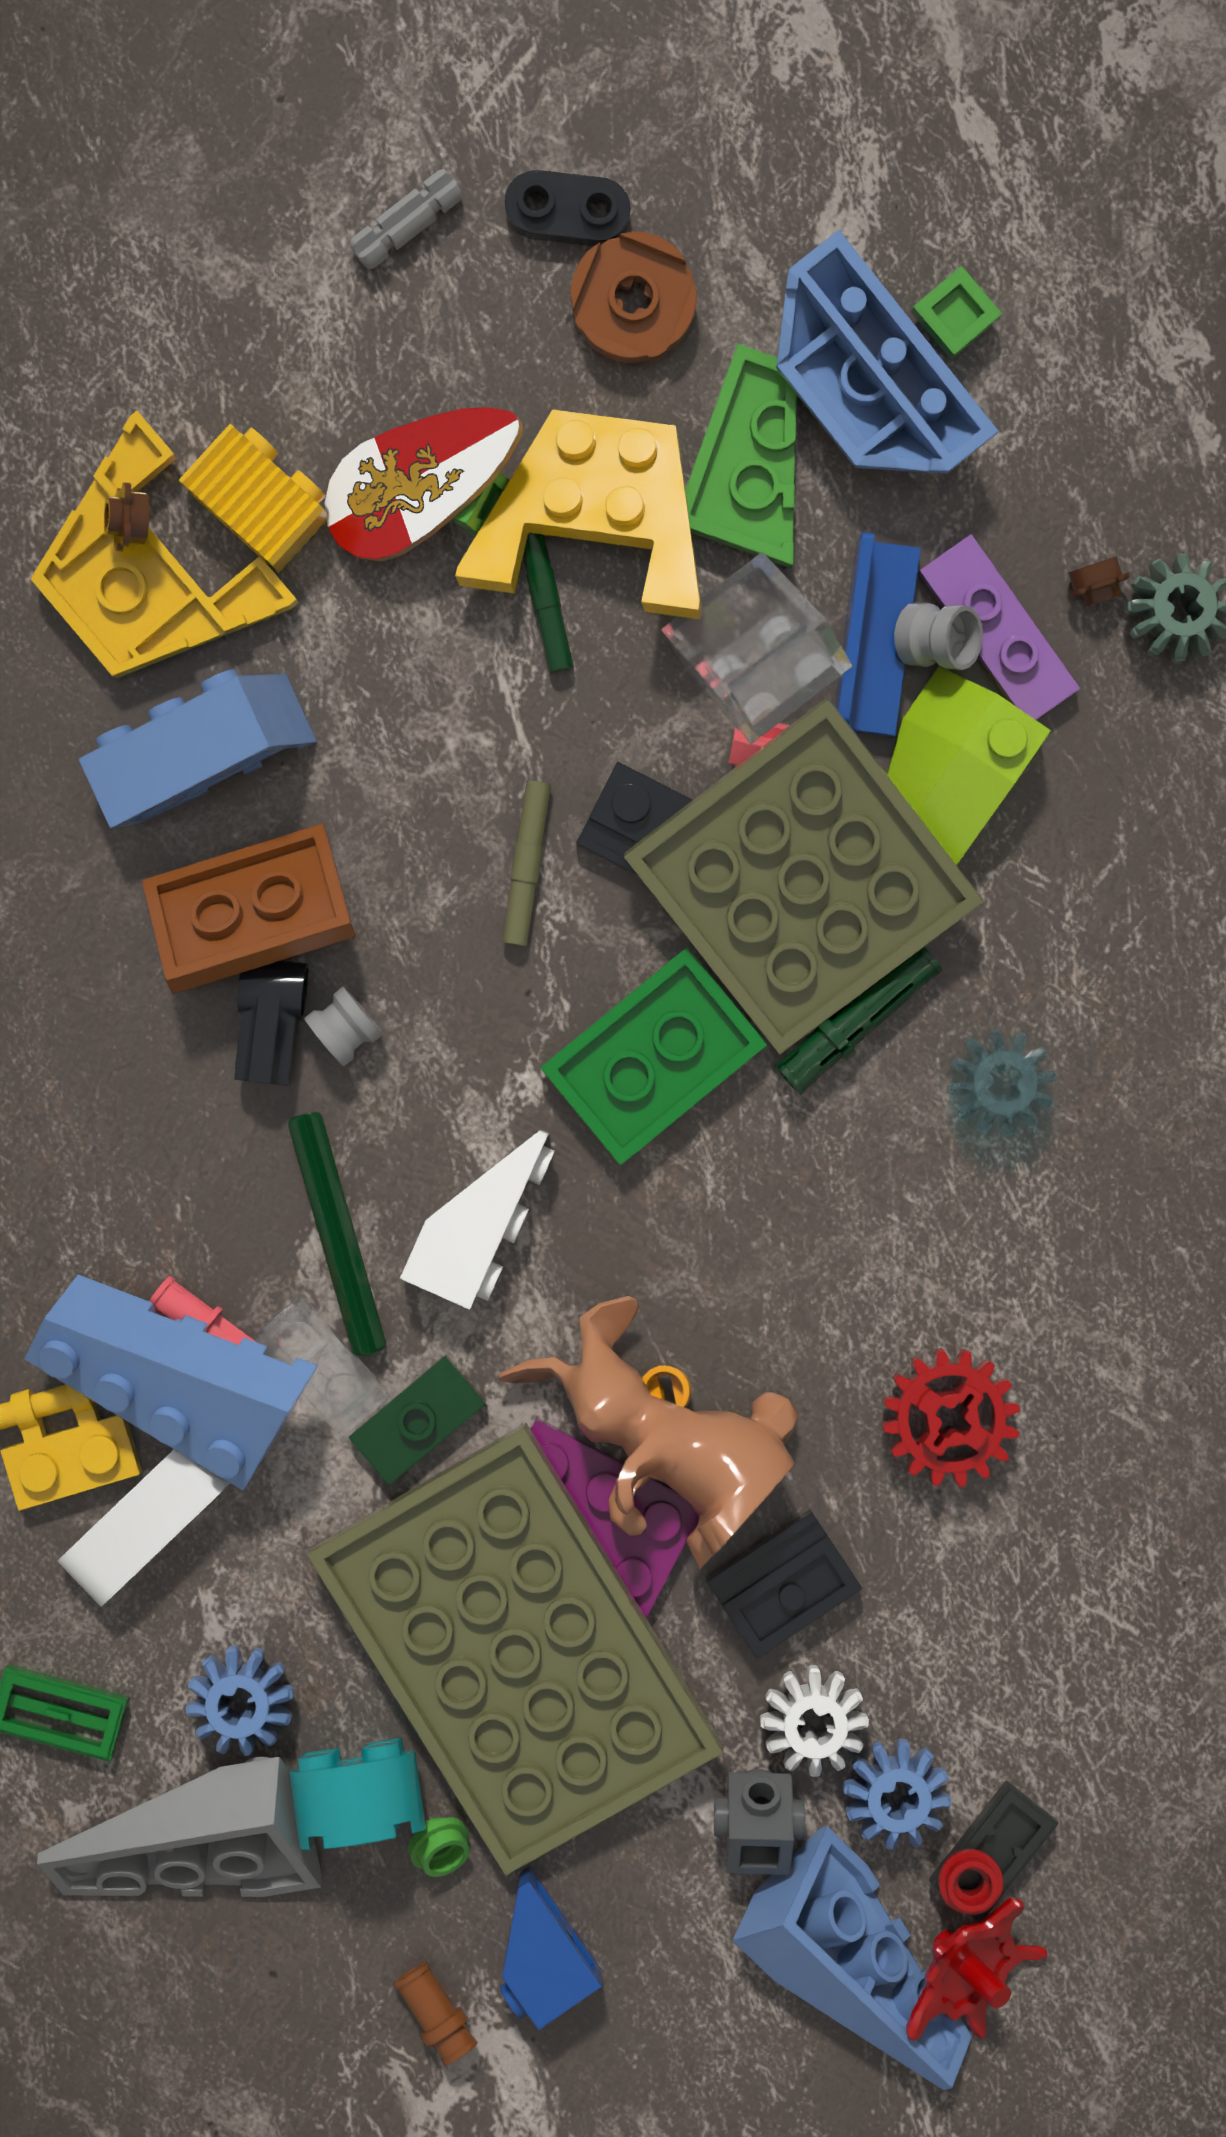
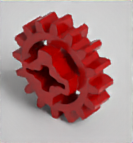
(933, 1442)

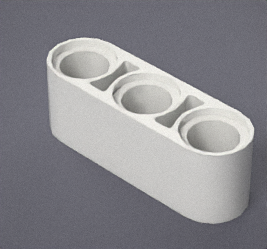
(141, 1525)

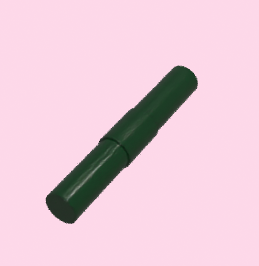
(547, 604)

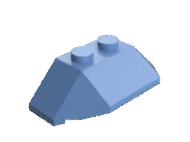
(871, 369)

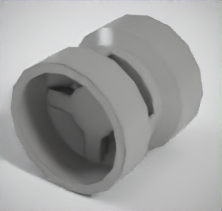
(941, 636)

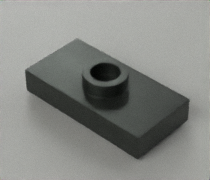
(1007, 1830)

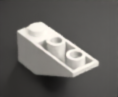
(463, 1235)

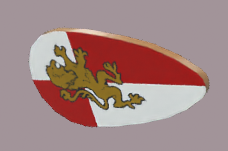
(416, 479)

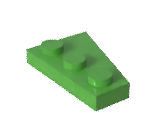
(746, 464)

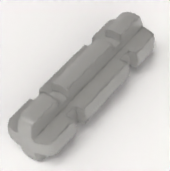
(406, 219)

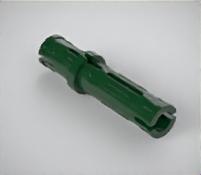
(848, 1026)

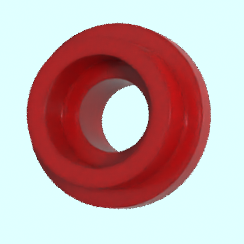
(976, 1900)

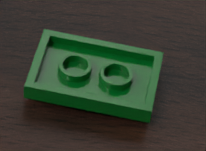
(653, 1056)

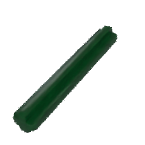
(337, 1234)

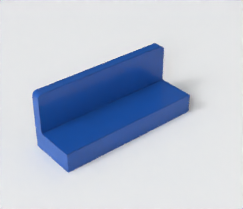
(879, 591)

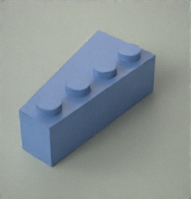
(170, 1376)

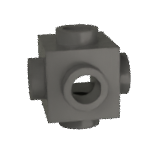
(759, 1822)

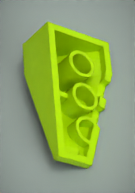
(961, 756)

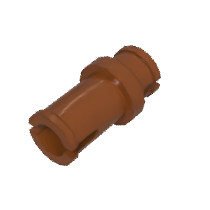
(439, 2019)

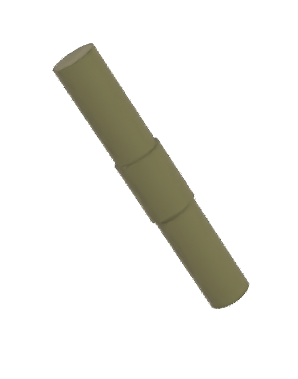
(526, 863)

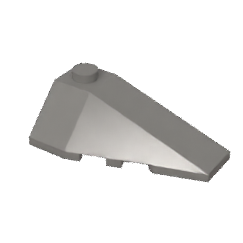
(211, 1831)

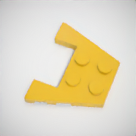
(595, 484)
(141, 601)

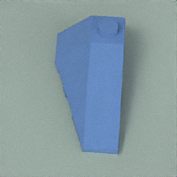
(844, 1955)

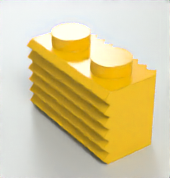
(255, 496)

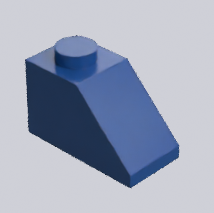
(544, 1958)

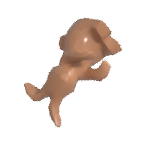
(707, 1457)

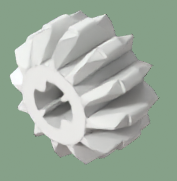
(805, 1741)

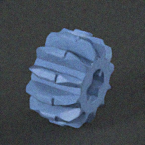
(254, 1720)
(911, 1810)

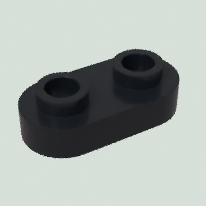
(566, 213)

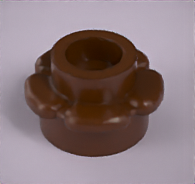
(1097, 581)

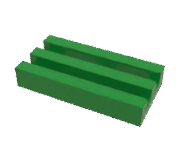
(67, 1689)

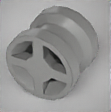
(343, 1026)

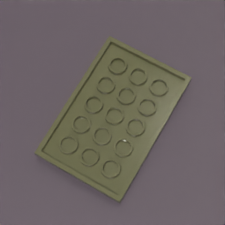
(516, 1649)

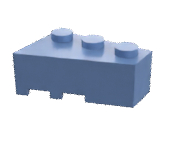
(194, 745)

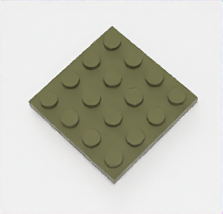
(803, 876)

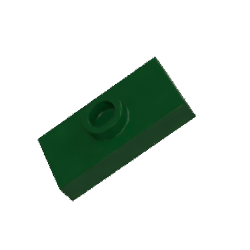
(417, 1419)

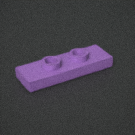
(1012, 644)

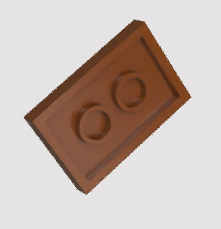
(248, 908)

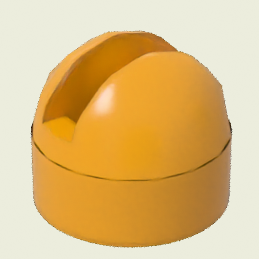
(680, 1383)

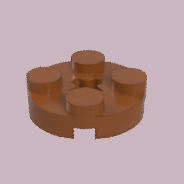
(616, 265)

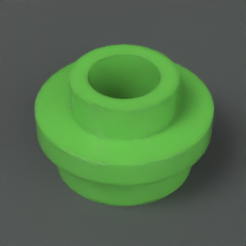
(440, 1846)

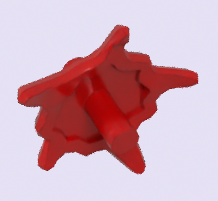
(972, 1971)

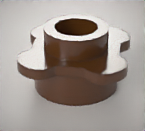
(127, 517)

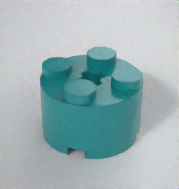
(356, 1796)

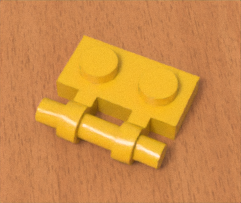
(69, 1459)

